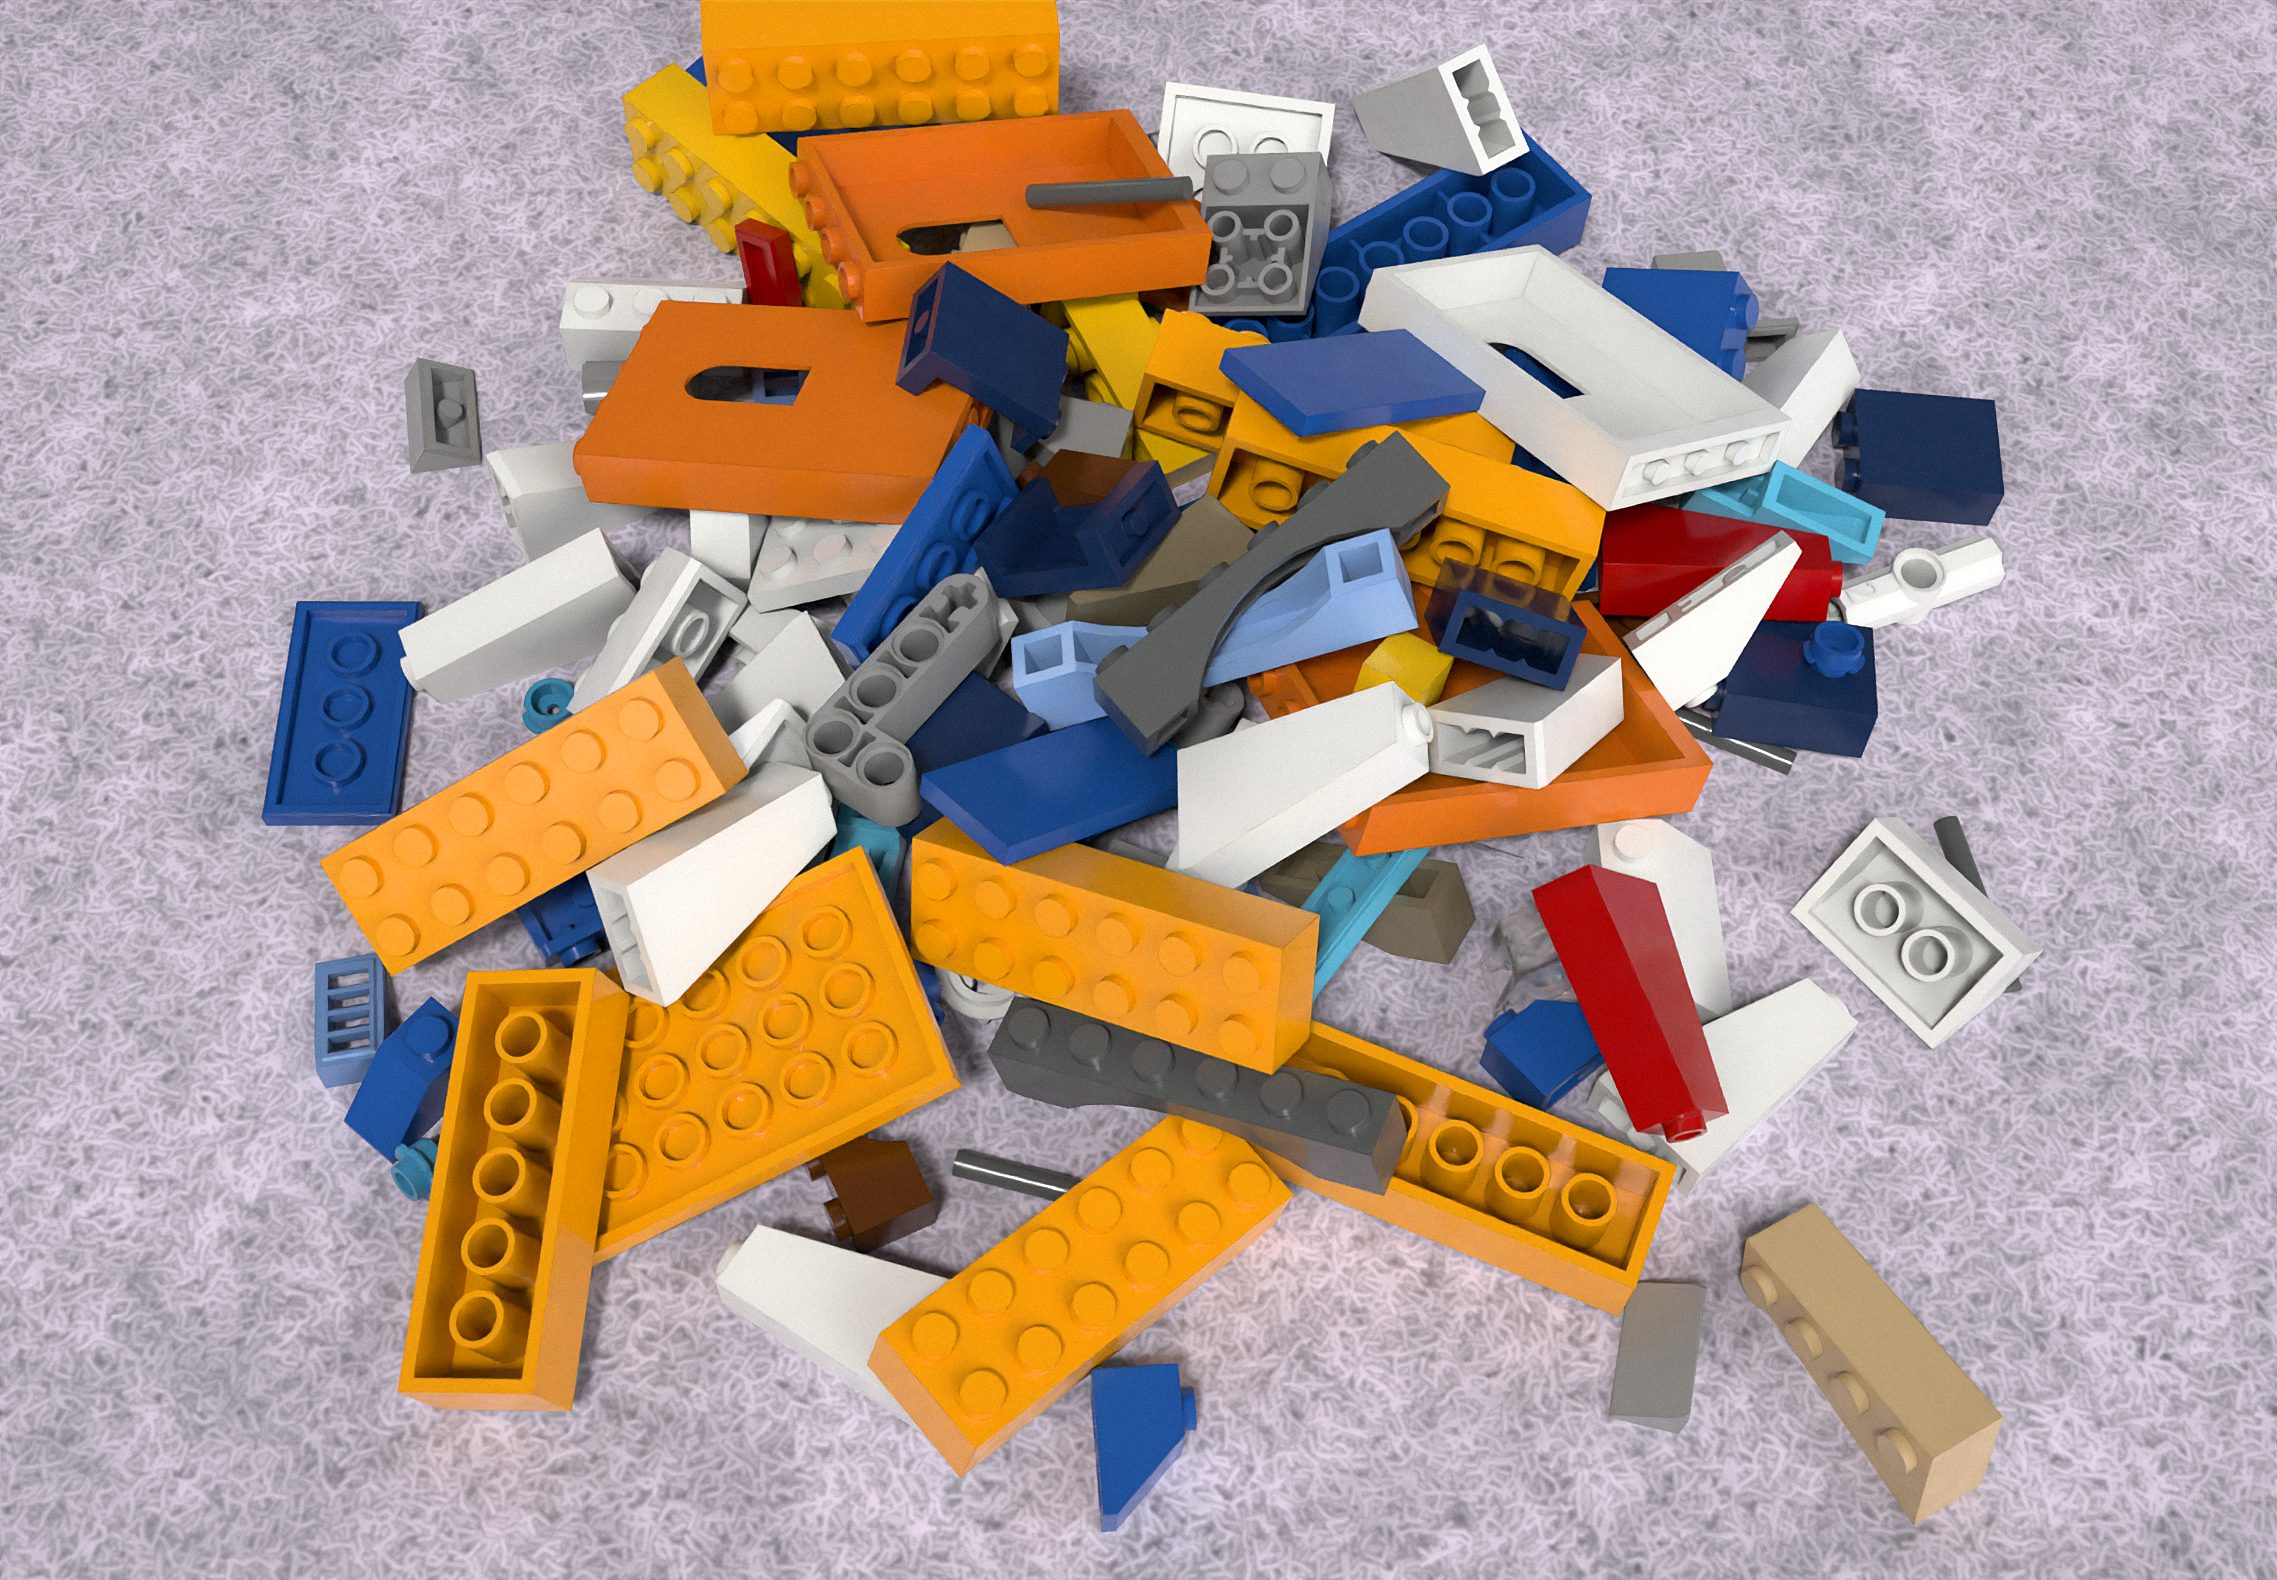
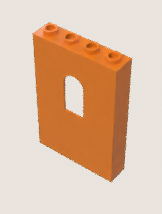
(879, 183)
(838, 453)
(1634, 772)

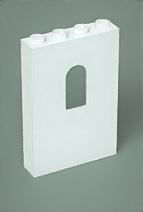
(1651, 408)

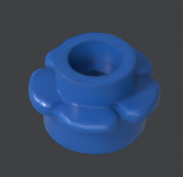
(1835, 649)

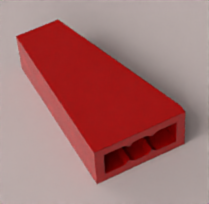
(1662, 553)
(1634, 997)

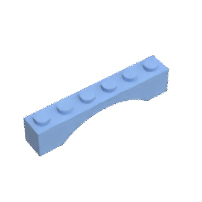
(1336, 601)

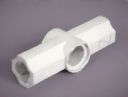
(1918, 583)

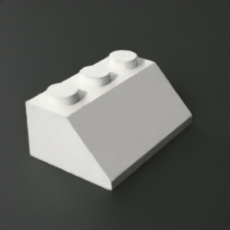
(607, 314)
(676, 612)
(1688, 893)
(1915, 930)

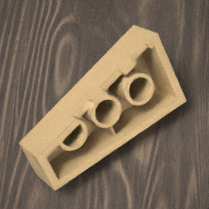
(1873, 1361)

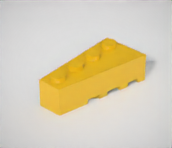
(1110, 352)

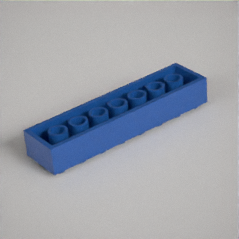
(1437, 218)

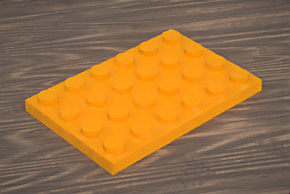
(770, 1055)

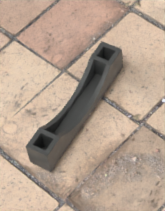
(1161, 678)
(1305, 1117)

